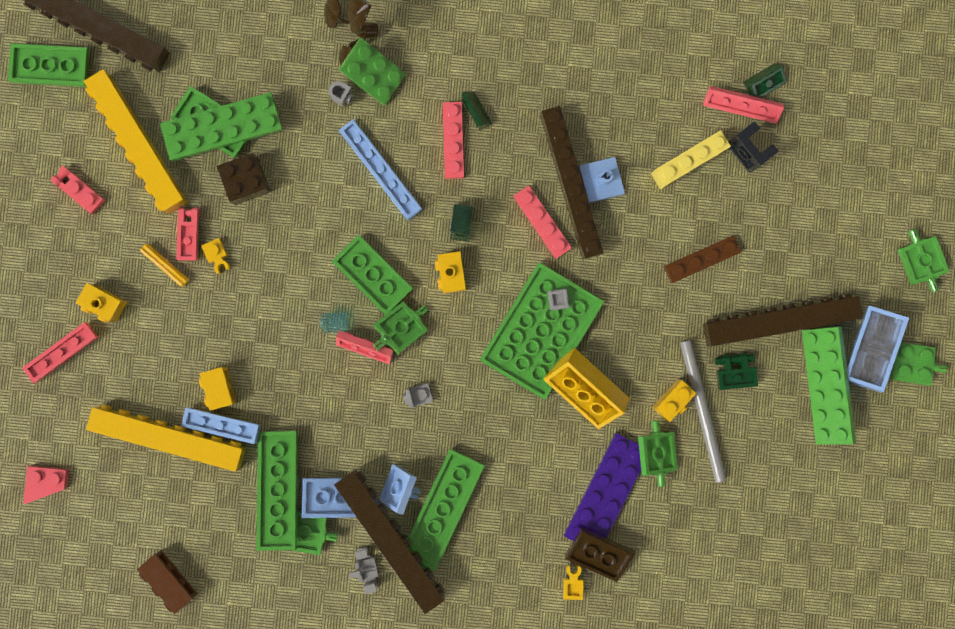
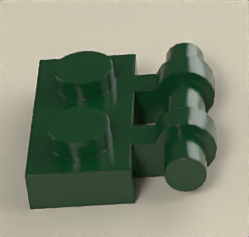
(736, 378)

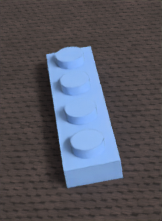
(221, 425)

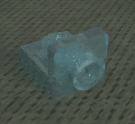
(334, 322)

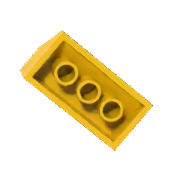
(587, 389)

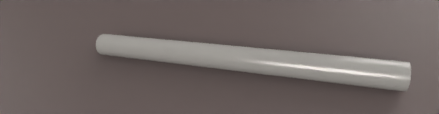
(703, 411)

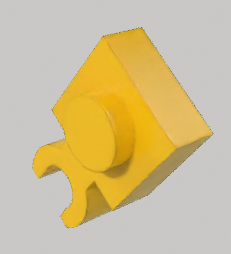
(215, 253)
(573, 585)

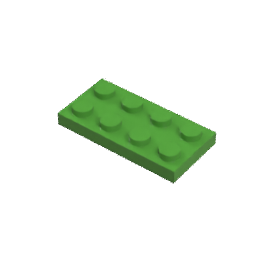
(48, 65)
(196, 102)
(372, 275)

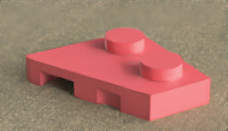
(44, 482)

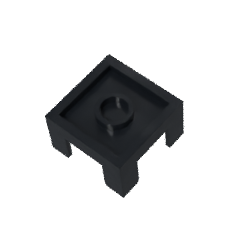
(747, 152)

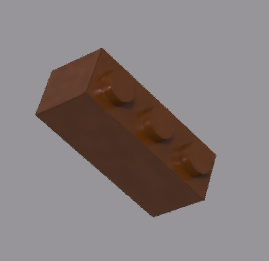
(167, 581)

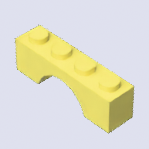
(690, 159)

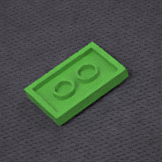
(372, 71)

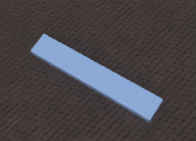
(380, 170)

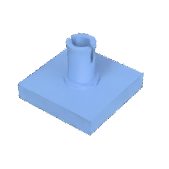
(601, 180)
(399, 489)

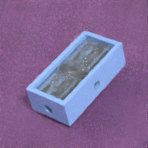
(875, 348)

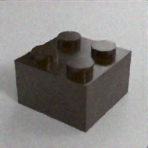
(243, 179)

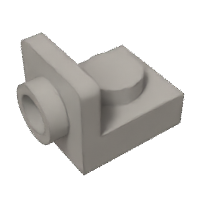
(418, 395)

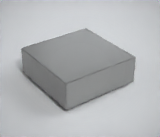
(558, 299)

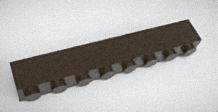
(103, 31)
(571, 183)
(782, 321)
(390, 540)

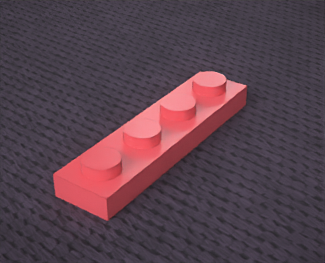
(743, 104)
(453, 140)
(542, 222)
(60, 352)

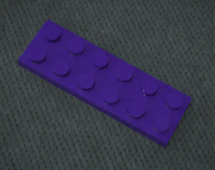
(607, 488)

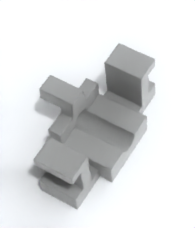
(365, 569)

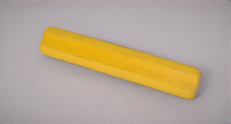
(164, 265)

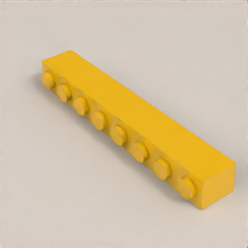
(135, 141)
(166, 438)

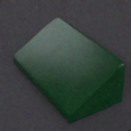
(766, 81)
(476, 109)

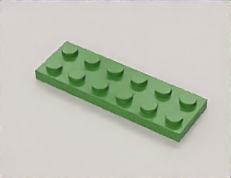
(221, 126)
(829, 386)
(277, 491)
(444, 506)

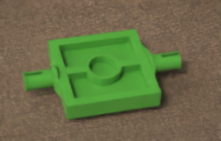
(923, 260)
(400, 328)
(915, 364)
(657, 453)
(312, 534)

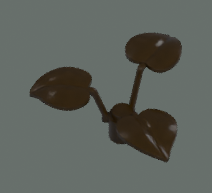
(357, 14)

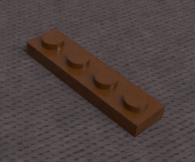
(702, 259)

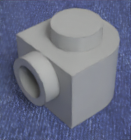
(341, 93)

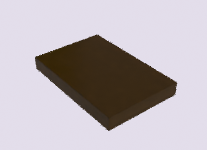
(599, 554)

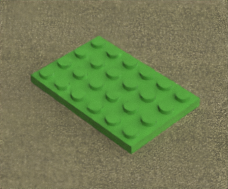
(537, 338)

